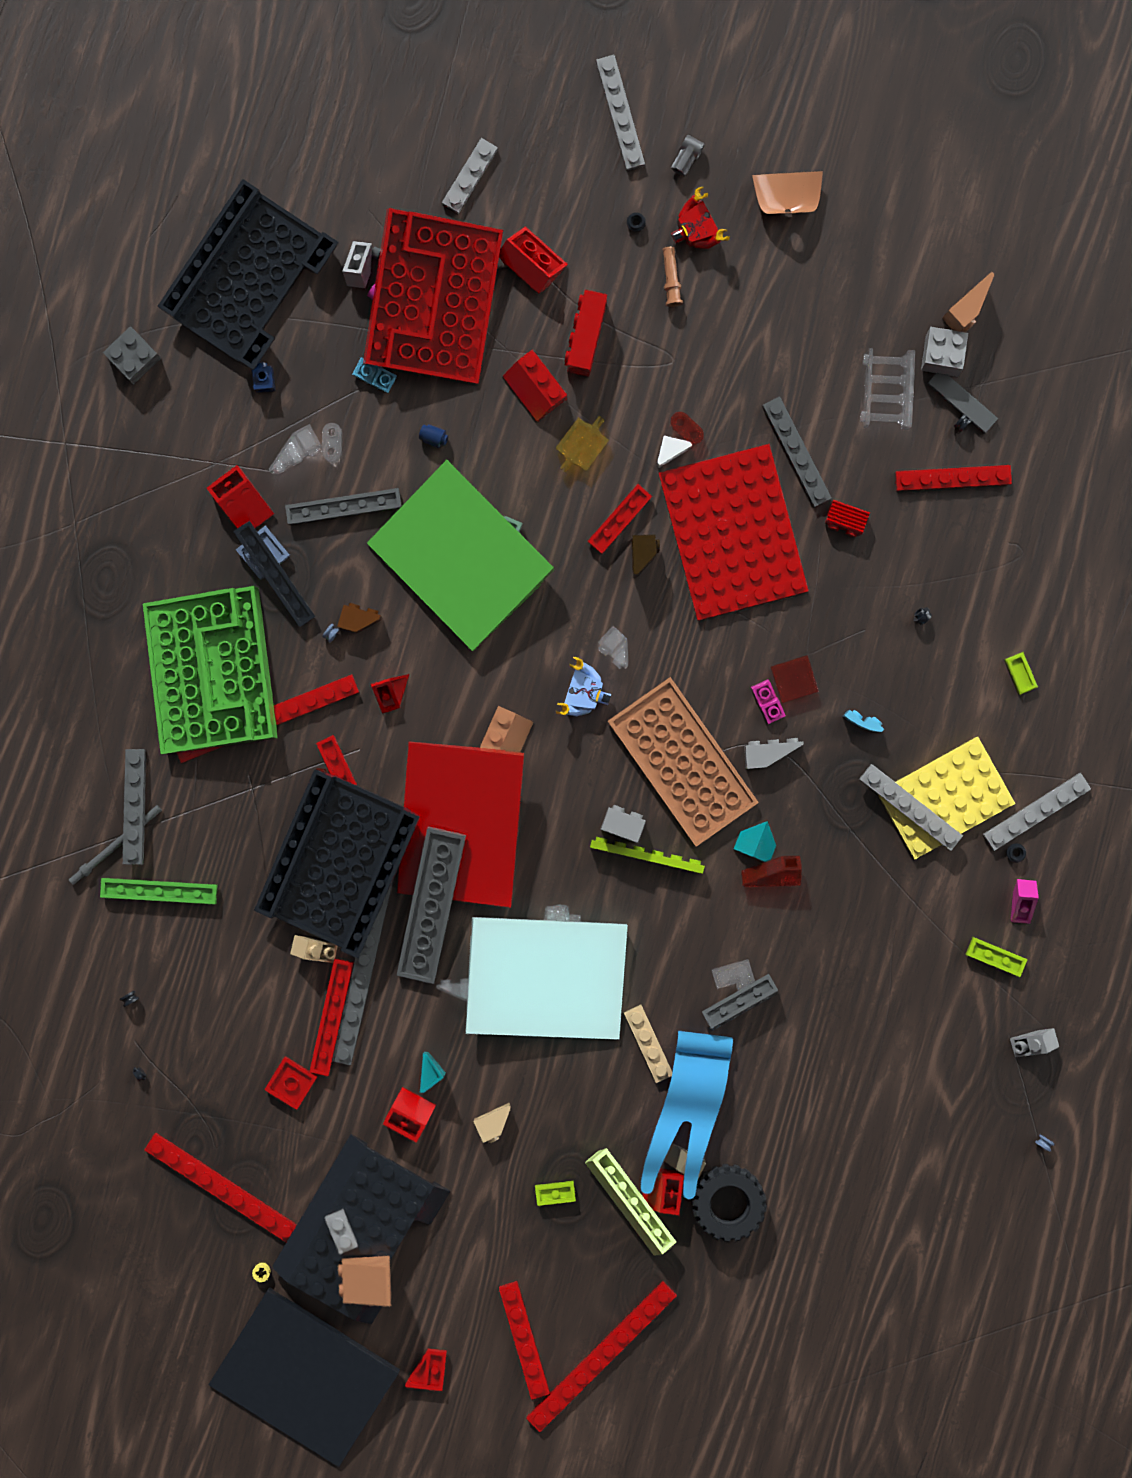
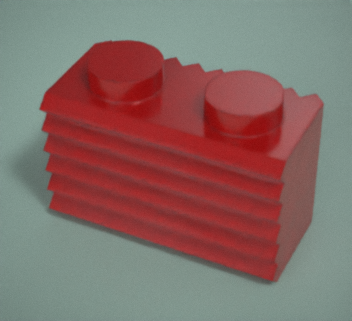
(846, 518)

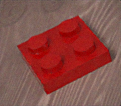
(291, 1083)

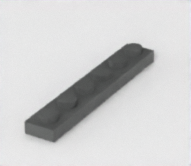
(796, 451)
(343, 506)
(134, 807)

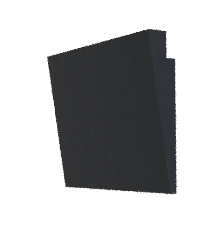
(304, 1377)

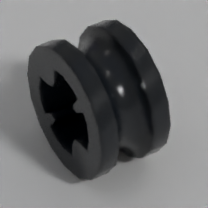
(962, 423)
(129, 998)

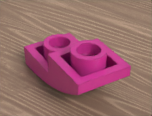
(768, 701)

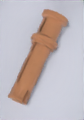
(672, 285)

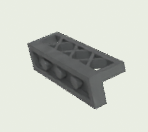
(740, 1002)

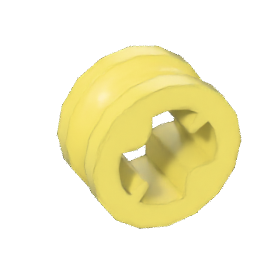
(256, 1276)

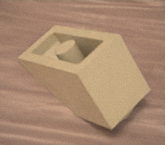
(492, 1123)

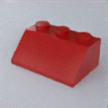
(531, 259)
(535, 385)

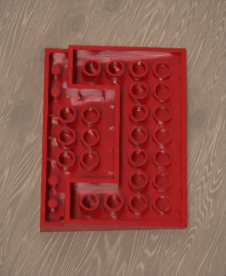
(432, 295)
(470, 795)

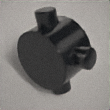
(139, 1073)

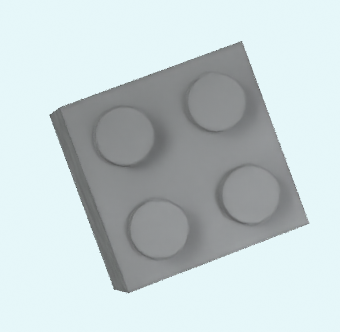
(944, 351)
(623, 824)

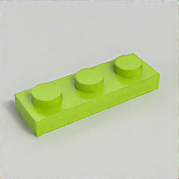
(996, 956)

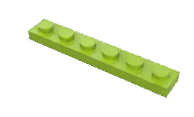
(655, 856)

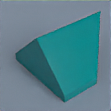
(757, 842)
(431, 1072)

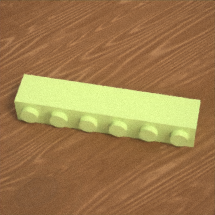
(630, 1202)

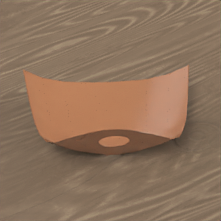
(790, 191)

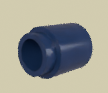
(433, 436)

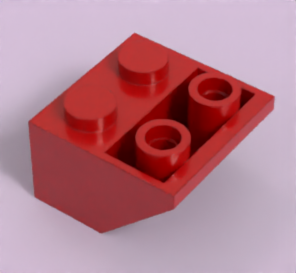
(409, 1114)
(666, 1192)

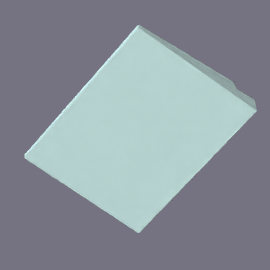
(545, 978)

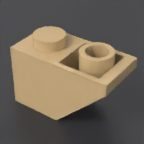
(313, 949)

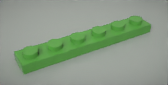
(158, 891)

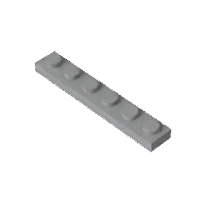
(620, 112)
(910, 807)
(1036, 811)

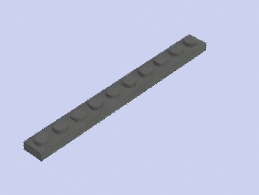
(358, 991)

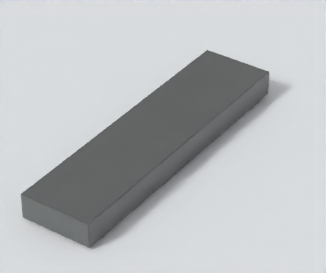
(962, 401)

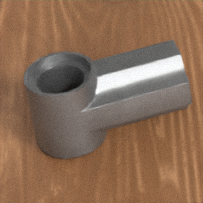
(689, 152)

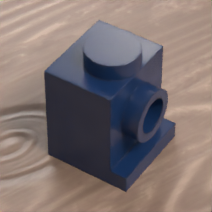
(266, 384)

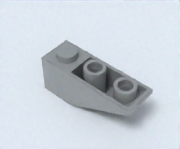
(763, 755)

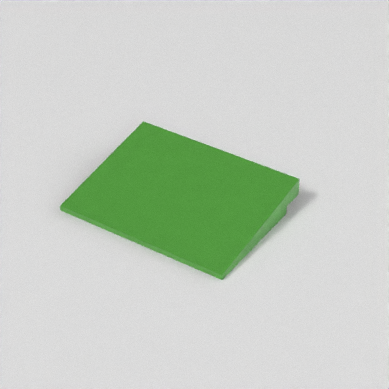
(460, 555)
(209, 670)

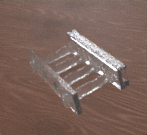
(904, 399)

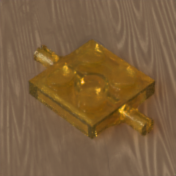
(582, 444)

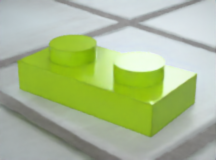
(555, 1193)

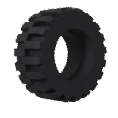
(740, 1226)

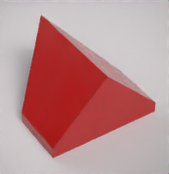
(390, 692)

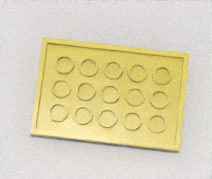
(956, 787)

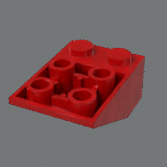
(240, 498)

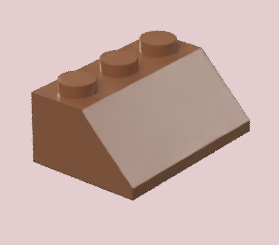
(507, 731)

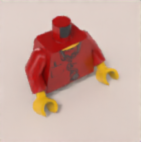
(697, 224)

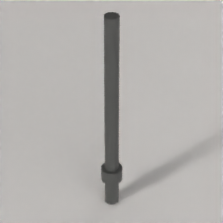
(87, 868)

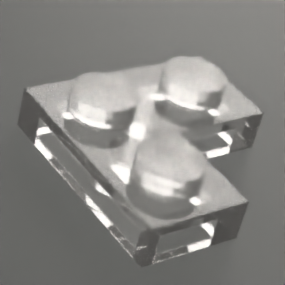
(736, 973)

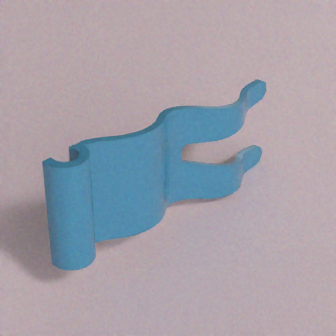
(693, 1096)

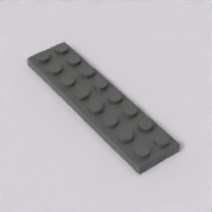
(431, 905)

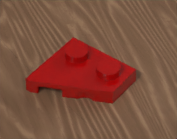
(429, 1371)

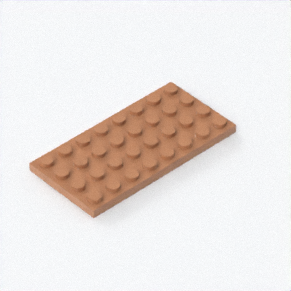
(683, 761)

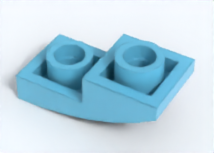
(374, 376)
(869, 723)

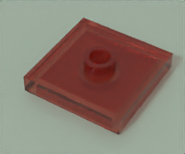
(794, 679)

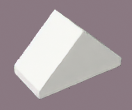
(671, 449)

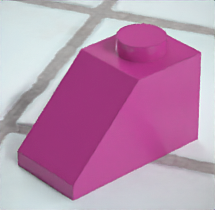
(1024, 901)

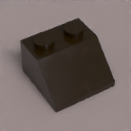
(643, 552)

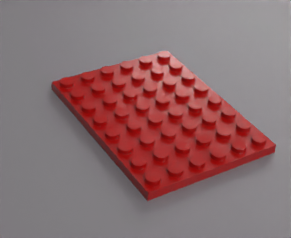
(733, 532)

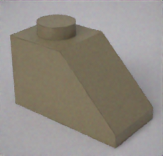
(677, 1157)

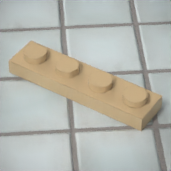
(648, 1043)

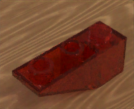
(775, 872)

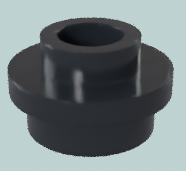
(636, 216)
(922, 615)
(1022, 853)

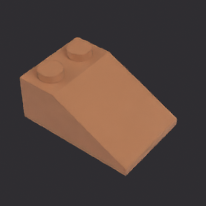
(963, 313)

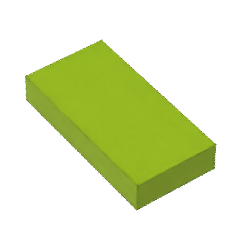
(1021, 673)

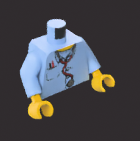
(583, 691)

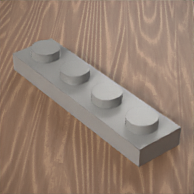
(469, 175)

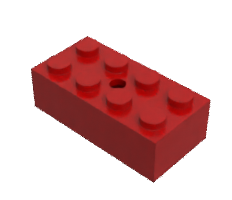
(586, 334)

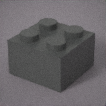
(132, 355)

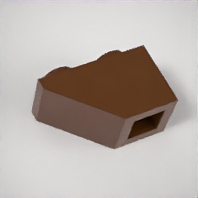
(357, 620)

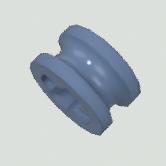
(330, 633)
(1045, 1143)

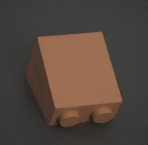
(365, 1280)

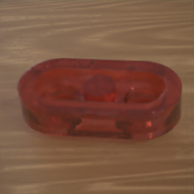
(687, 428)

